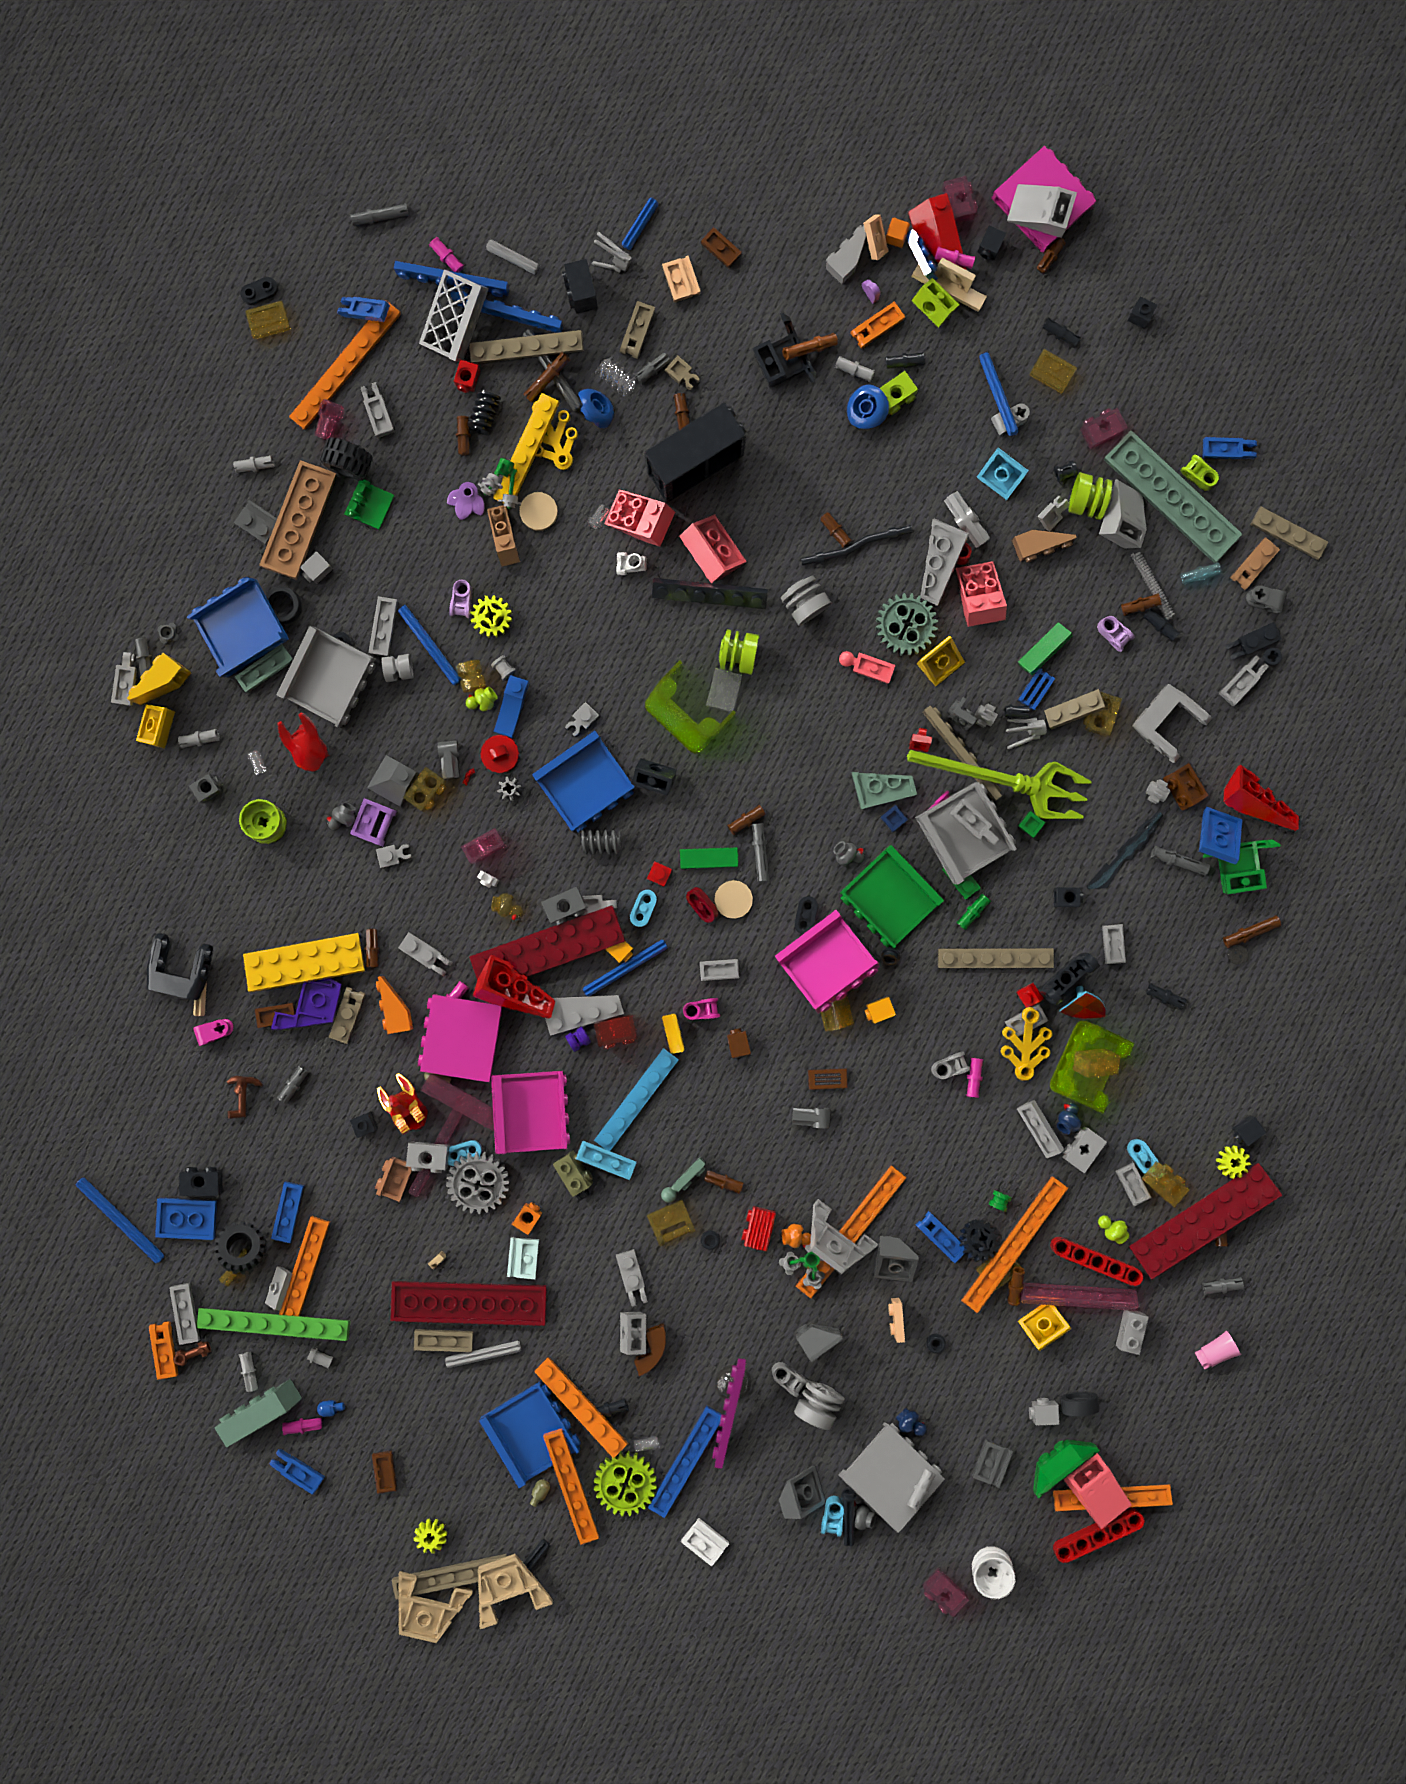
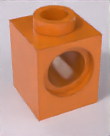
(524, 1225)

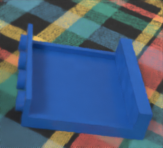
(239, 626)
(584, 782)
(519, 1428)

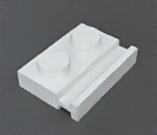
(705, 1542)

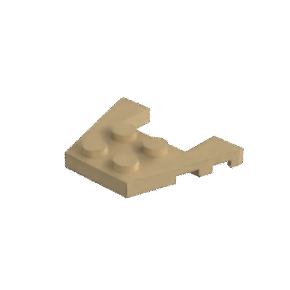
(505, 1580)
(425, 1617)

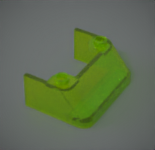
(689, 733)

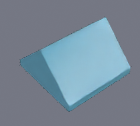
(1002, 473)

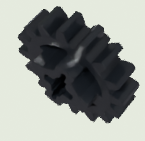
(979, 1240)

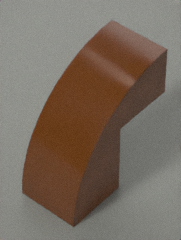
(656, 1338)

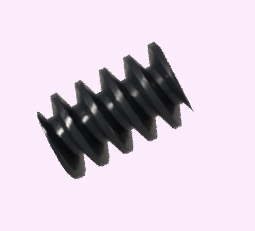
(482, 412)

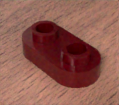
(702, 904)

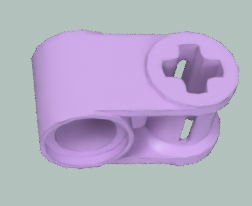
(461, 600)
(1116, 633)

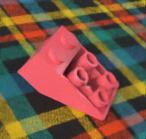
(640, 517)
(981, 594)
(1098, 1491)

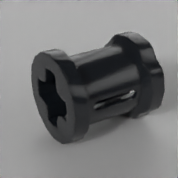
(1066, 471)

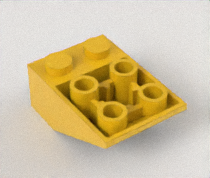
(160, 679)

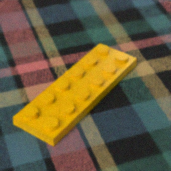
(303, 962)

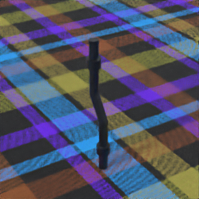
(891, 533)

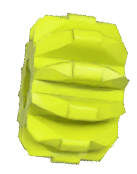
(1227, 1167)
(434, 1529)

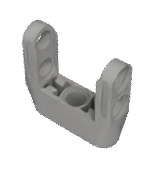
(1158, 711)

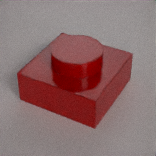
(659, 874)
(1029, 995)

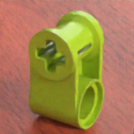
(1199, 472)

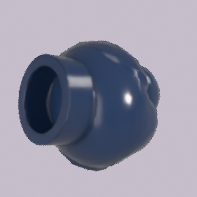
(1068, 1120)
(909, 1421)

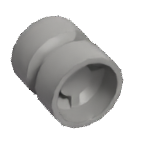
(397, 668)

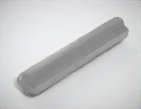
(512, 256)

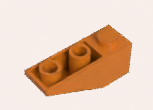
(395, 1010)

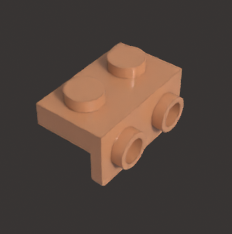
(394, 1179)

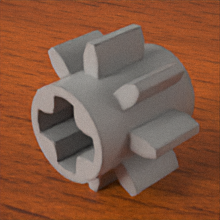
(985, 715)
(513, 791)
(1157, 791)

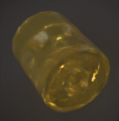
(471, 676)

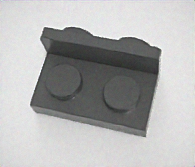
(961, 717)

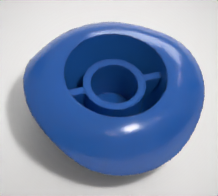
(596, 407)
(867, 407)

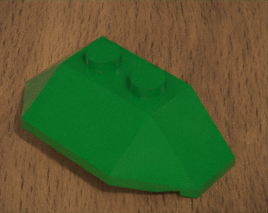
(1060, 1463)

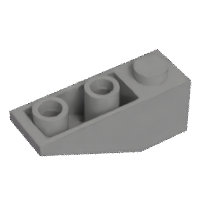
(845, 261)

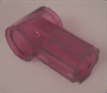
(330, 414)

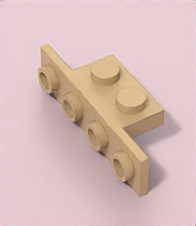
(955, 282)

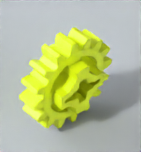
(482, 618)

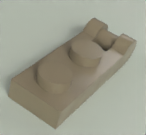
(637, 329)
(347, 1016)

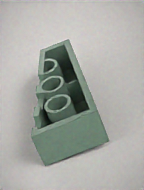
(257, 1413)

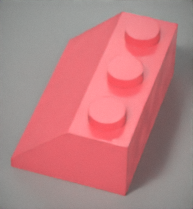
(712, 548)

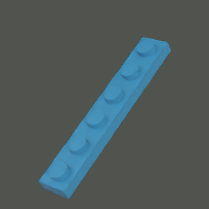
(636, 1099)

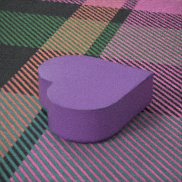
(871, 290)

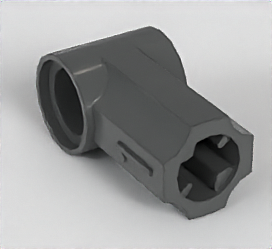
(449, 759)
(811, 1117)

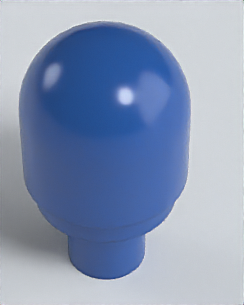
(329, 1408)

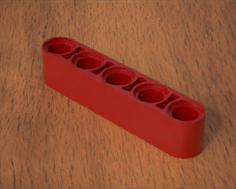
(1105, 1261)
(1091, 1543)

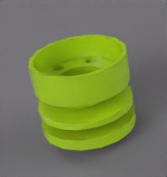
(1091, 496)
(738, 651)
(252, 822)

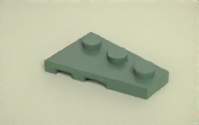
(881, 789)

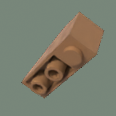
(503, 536)
(1038, 542)

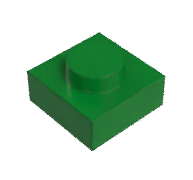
(1031, 824)

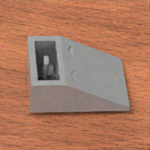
(1042, 208)
(1124, 517)

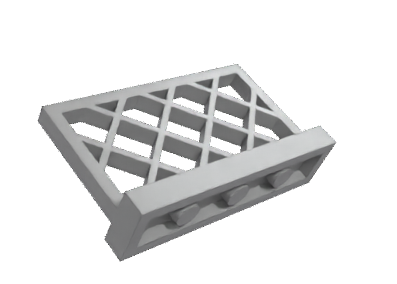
(468, 318)

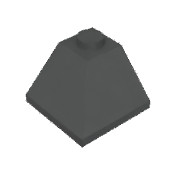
(392, 780)
(895, 1260)
(817, 1339)
(802, 1495)

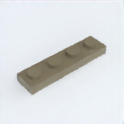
(1289, 533)

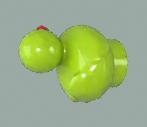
(482, 697)
(1114, 1231)

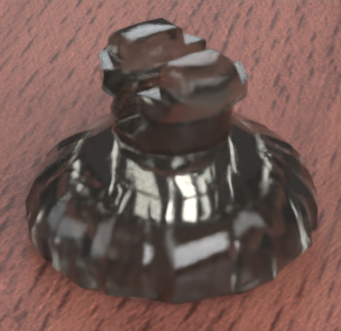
(724, 1378)

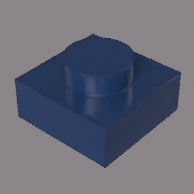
(893, 818)

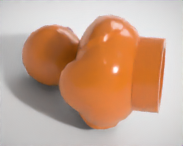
(794, 1237)

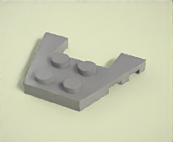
(834, 1246)

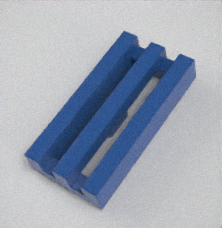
(1045, 676)

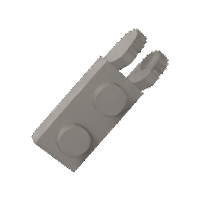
(377, 412)
(1242, 682)
(423, 953)
(631, 1275)

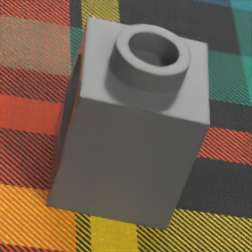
(198, 788)

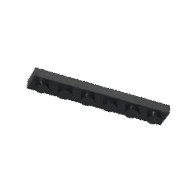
(709, 593)

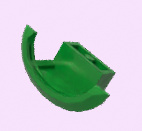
(1247, 872)

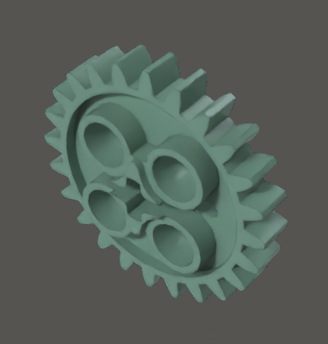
(921, 631)

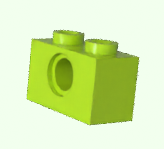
(935, 302)
(902, 385)

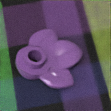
(466, 504)

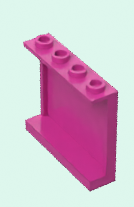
(1044, 170)
(827, 962)
(460, 1038)
(529, 1112)

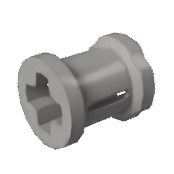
(503, 667)

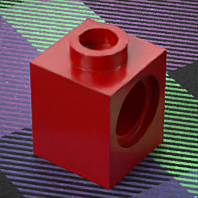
(466, 368)

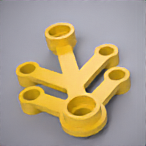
(554, 439)
(1026, 1047)

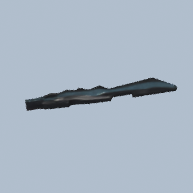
(1126, 851)

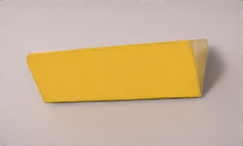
(673, 1033)

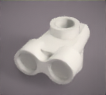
(626, 563)

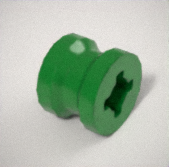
(1000, 1201)

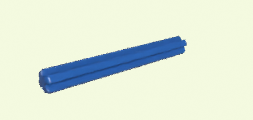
(998, 394)
(429, 645)
(625, 968)

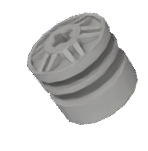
(804, 598)
(817, 1409)

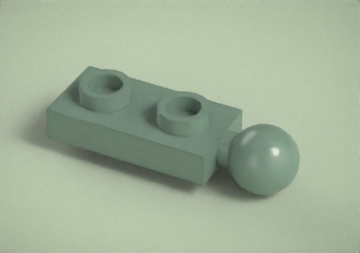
(669, 1193)

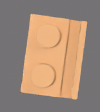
(681, 279)
(897, 1326)

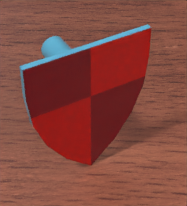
(1084, 1006)

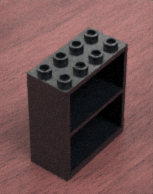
(695, 452)

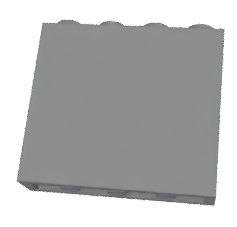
(326, 676)
(955, 845)
(887, 1476)

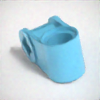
(833, 1519)

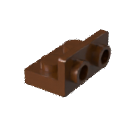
(1185, 787)

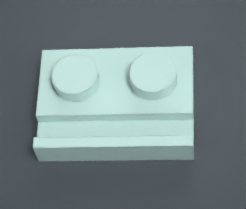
(523, 1258)

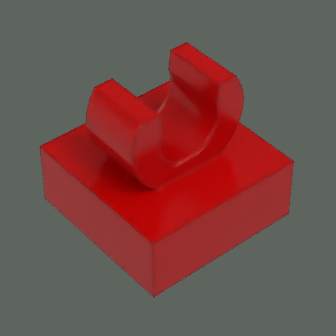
(920, 741)

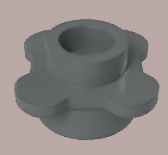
(163, 633)

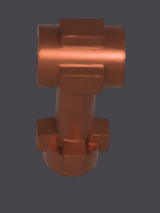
(182, 1356)

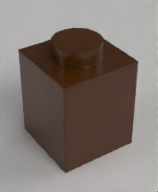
(738, 1043)

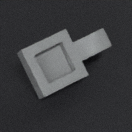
(1052, 513)

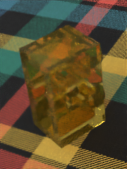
(1096, 1062)

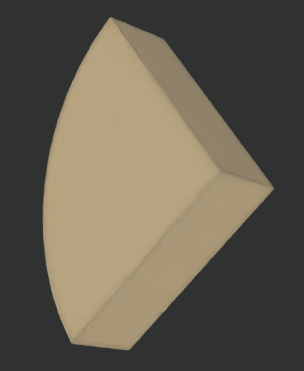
(437, 1260)

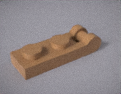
(1255, 563)

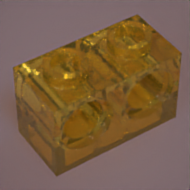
(1106, 716)
(421, 786)
(1165, 1184)

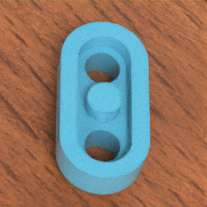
(643, 908)
(462, 1150)
(1142, 1155)

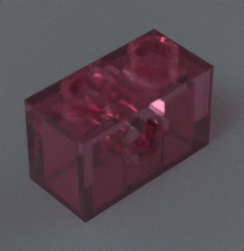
(961, 189)
(1114, 425)
(483, 846)
(939, 1583)

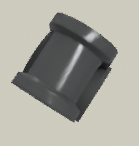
(1270, 599)

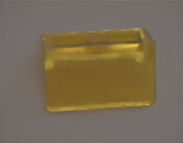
(837, 1015)

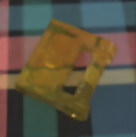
(668, 1217)

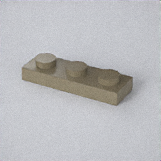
(1075, 709)
(443, 1340)

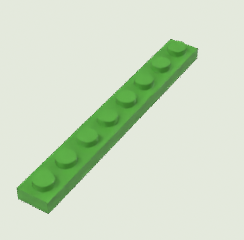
(273, 1324)

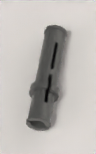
(372, 216)
(760, 852)
(1173, 858)

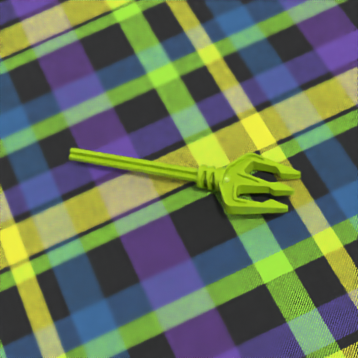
(1037, 787)

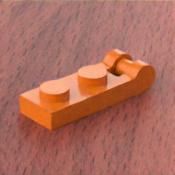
(878, 324)
(163, 1350)

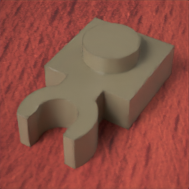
(680, 371)

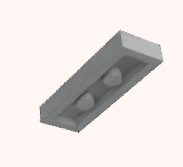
(383, 626)
(1040, 1129)
(184, 1313)

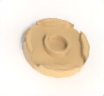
(538, 511)
(733, 899)

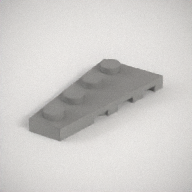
(943, 553)
(581, 1011)

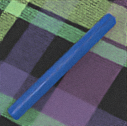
(120, 1220)

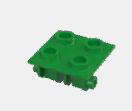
(369, 504)

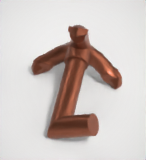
(240, 1090)

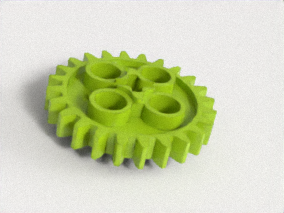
(609, 1477)

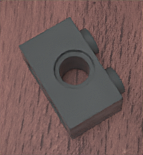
(553, 905)

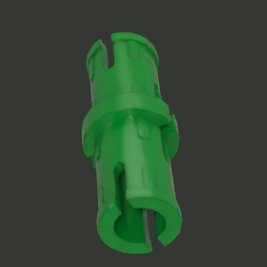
(973, 911)

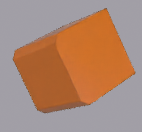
(897, 232)

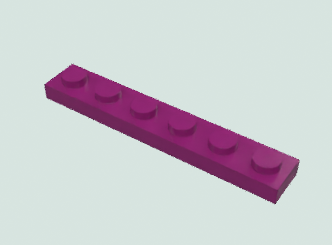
(730, 1406)

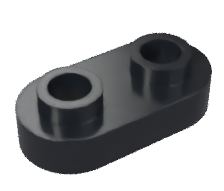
(259, 292)
(805, 915)

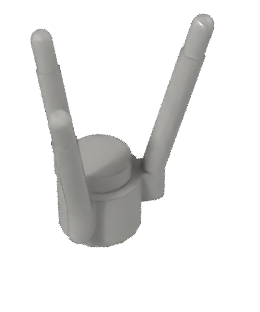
(621, 258)
(1034, 728)

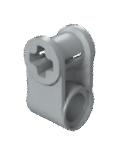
(999, 424)
(954, 1065)
(791, 1380)

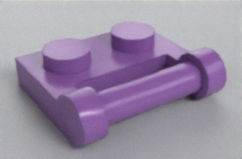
(367, 819)

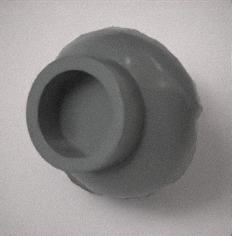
(342, 814)
(847, 852)
(864, 1517)

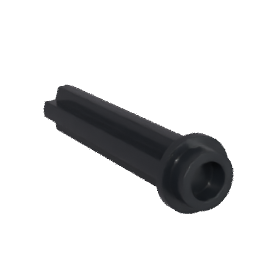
(848, 1496)

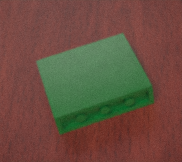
(890, 897)

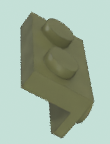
(573, 1173)

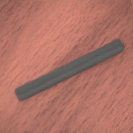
(560, 382)

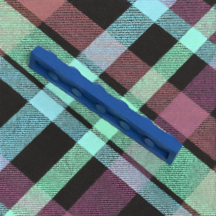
(425, 274)
(516, 314)
(685, 1461)

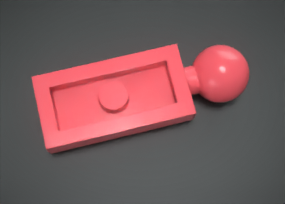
(868, 666)

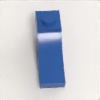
(511, 706)

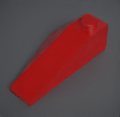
(936, 224)
(1250, 798)
(507, 988)

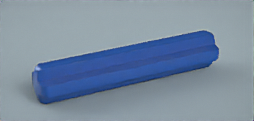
(640, 223)

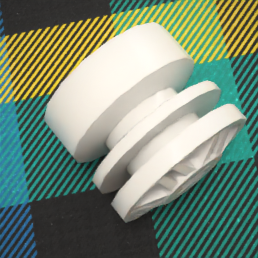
(990, 1583)

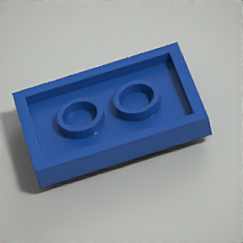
(1220, 835)
(186, 1218)

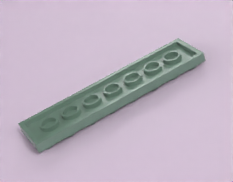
(1172, 496)

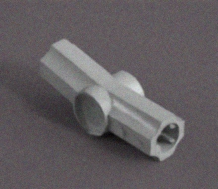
(966, 519)

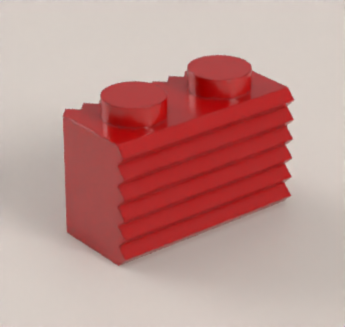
(759, 1228)

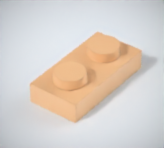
(876, 237)

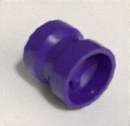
(582, 1037)

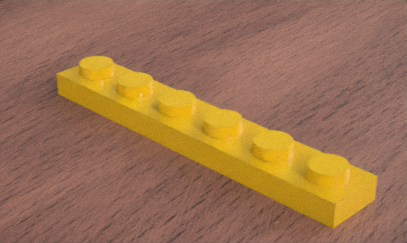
(529, 443)

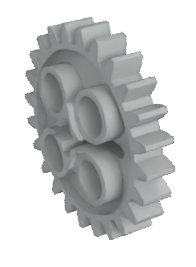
(481, 1166)

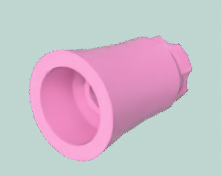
(1218, 1351)

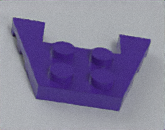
(315, 1006)

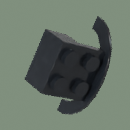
(772, 362)

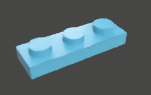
(606, 1160)

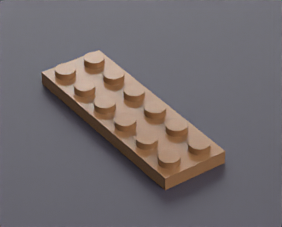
(298, 520)

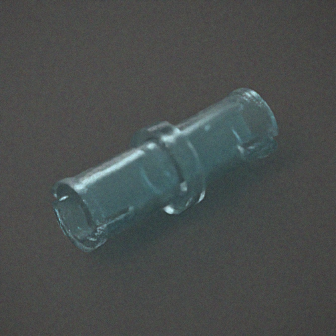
(1201, 573)

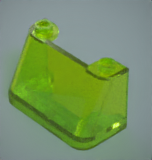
(1077, 1086)

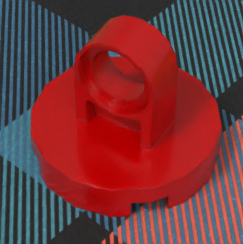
(499, 754)

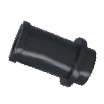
(1015, 711)

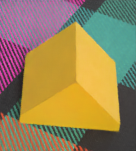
(941, 661)
(155, 726)
(1044, 1325)

